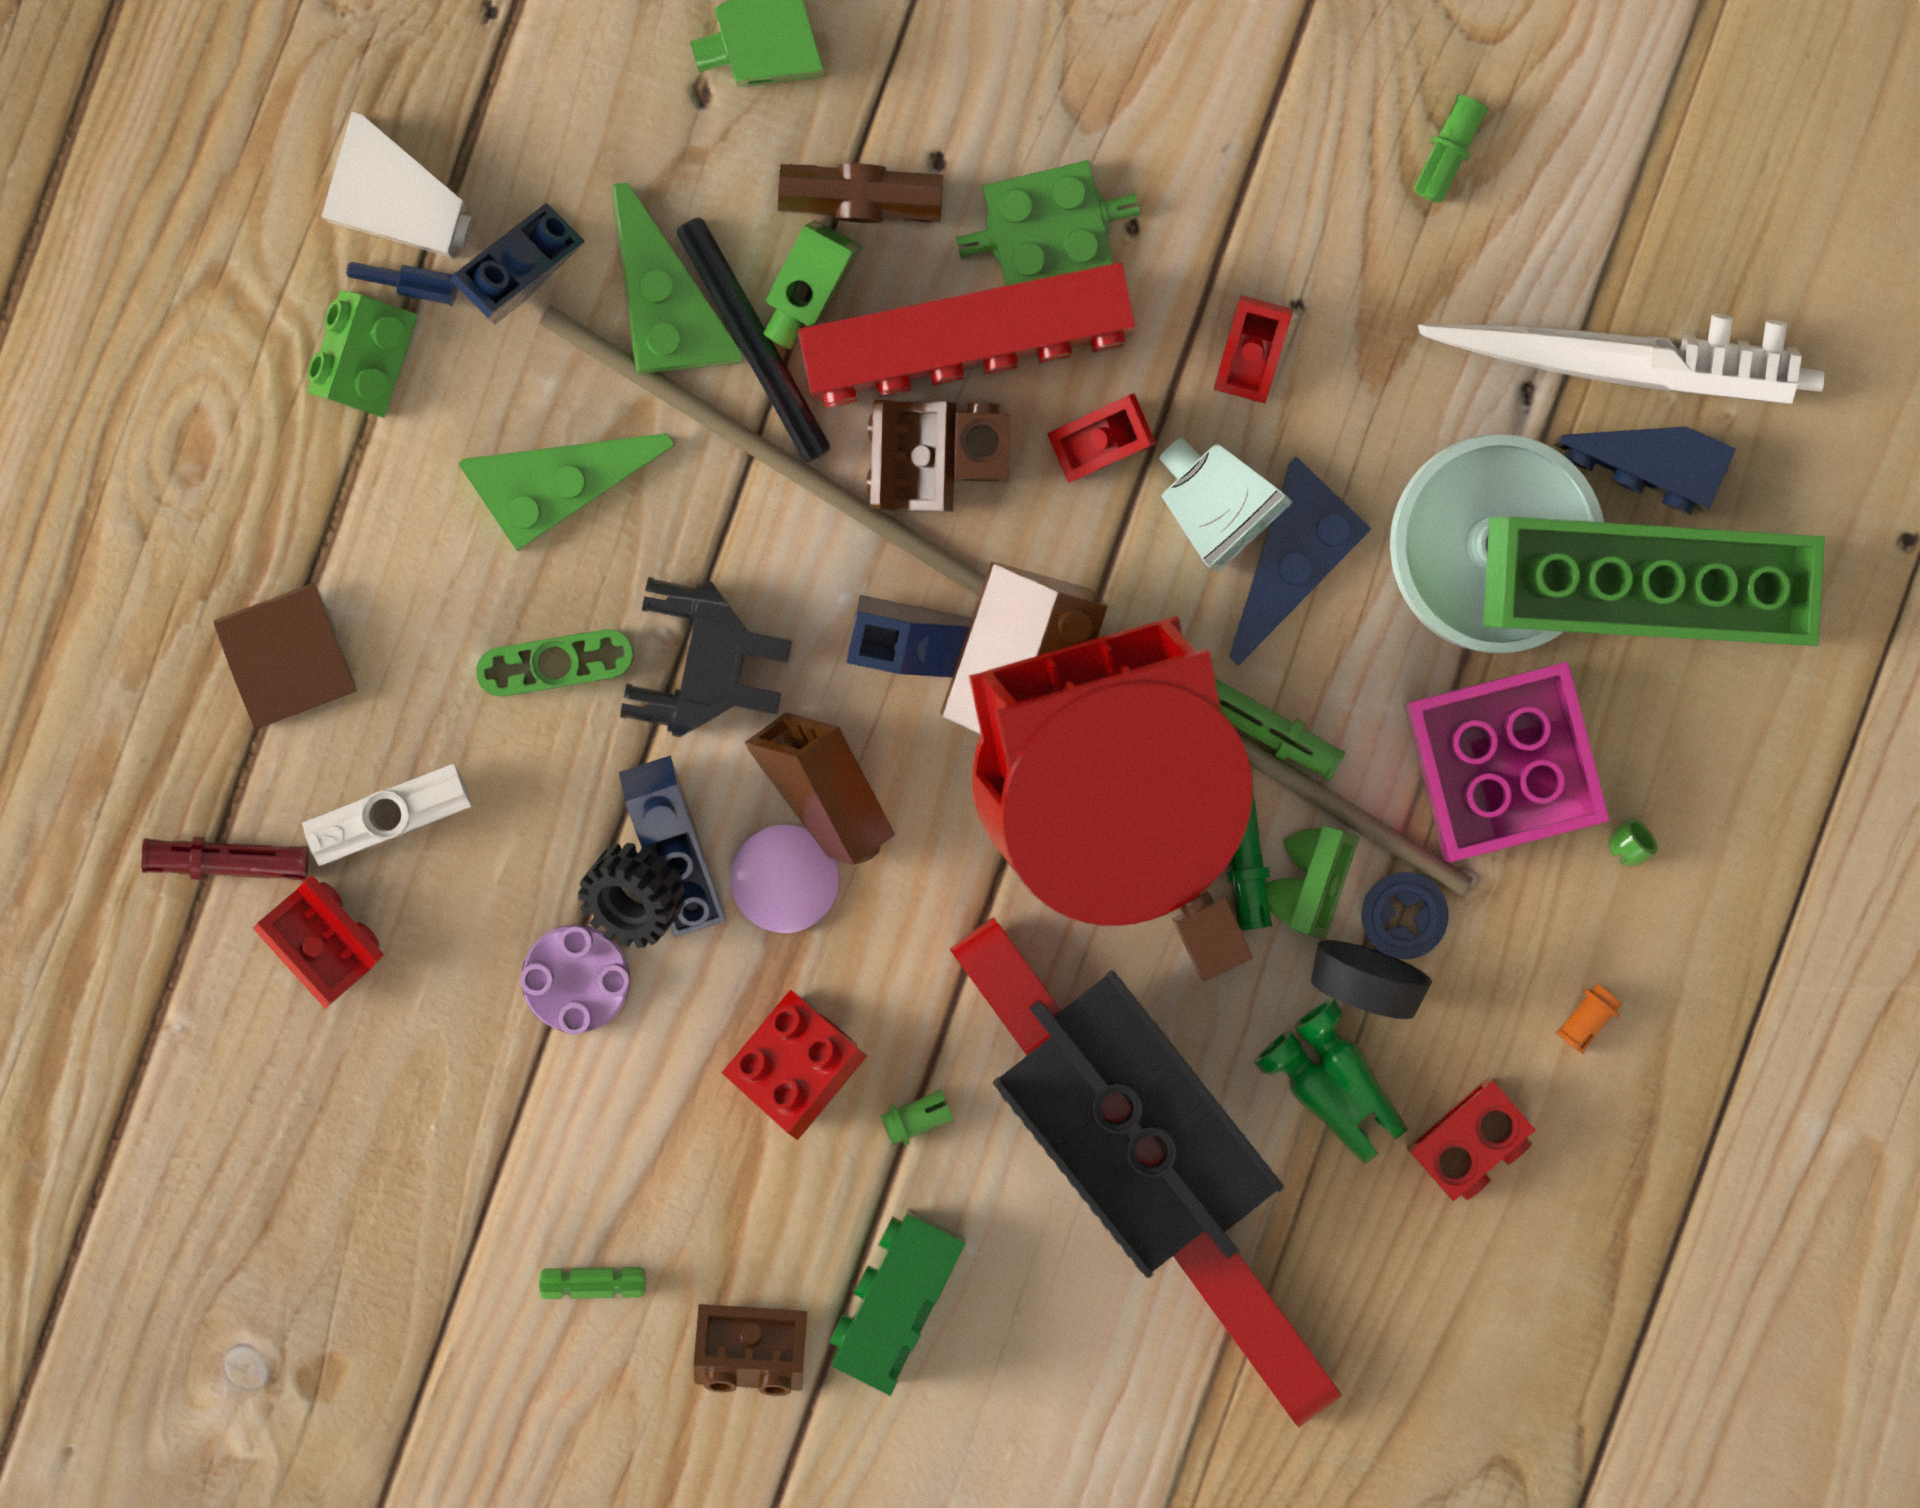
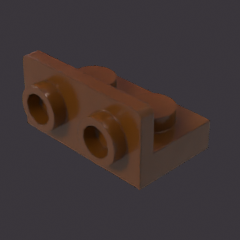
(750, 1349)

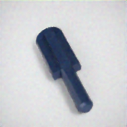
(409, 281)

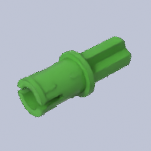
(1450, 148)

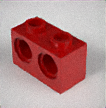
(1463, 1129)

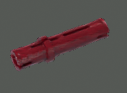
(224, 859)

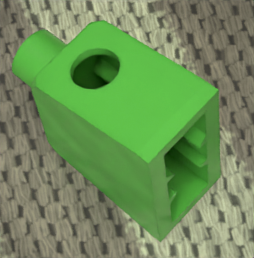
(761, 43)
(821, 260)

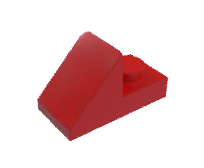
(1253, 348)
(1101, 438)

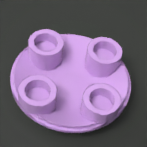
(784, 879)
(575, 978)

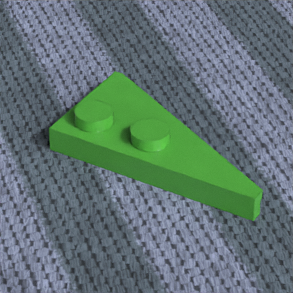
(545, 486)

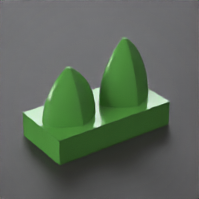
(1311, 902)

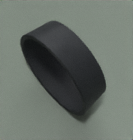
(1369, 979)

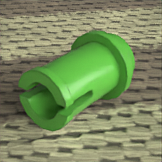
(914, 1119)

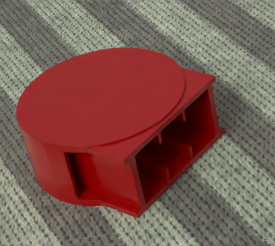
(1111, 774)

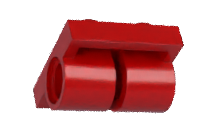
(794, 1064)

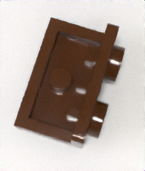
(912, 456)

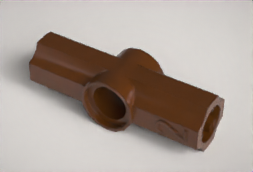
(860, 193)

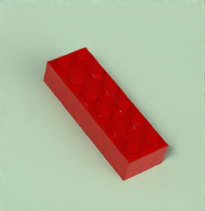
(967, 333)

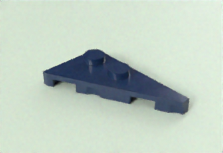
(1296, 555)

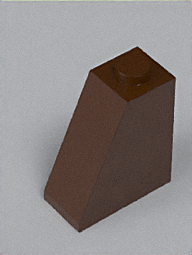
(822, 786)

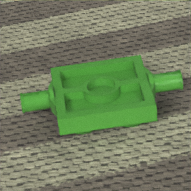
(1047, 223)

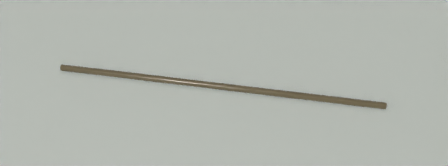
(967, 576)

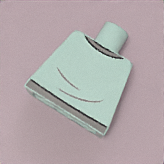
(1219, 501)

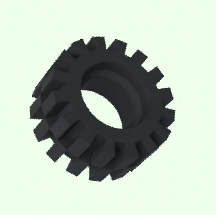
(645, 879)

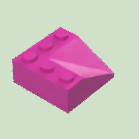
(1506, 762)

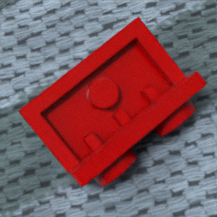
(320, 940)

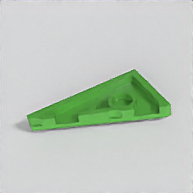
(666, 310)

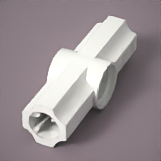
(354, 827)

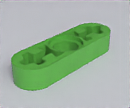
(517, 683)

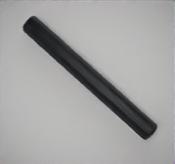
(749, 335)

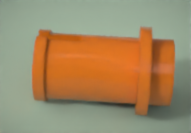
(1589, 1018)

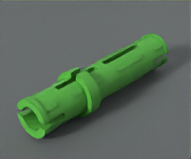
(1324, 756)

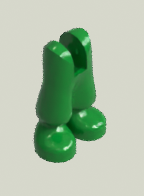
(1338, 1089)

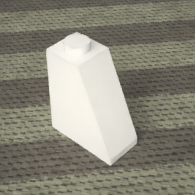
(392, 195)

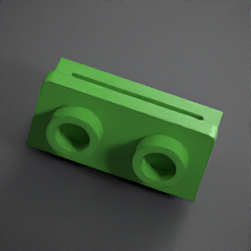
(361, 353)

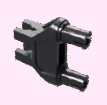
(712, 661)

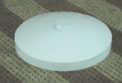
(1444, 530)

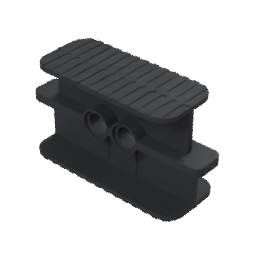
(1209, 1166)

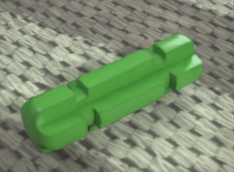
(592, 1283)

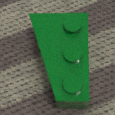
(895, 1300)

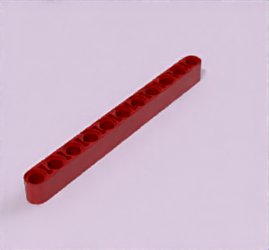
(1224, 1283)

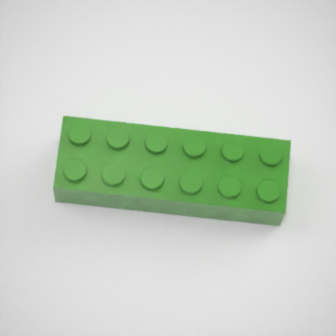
(1653, 581)

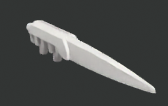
(1650, 362)

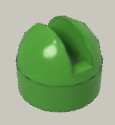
(1633, 842)

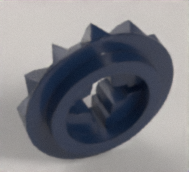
(1430, 920)

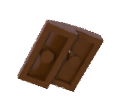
(285, 655)

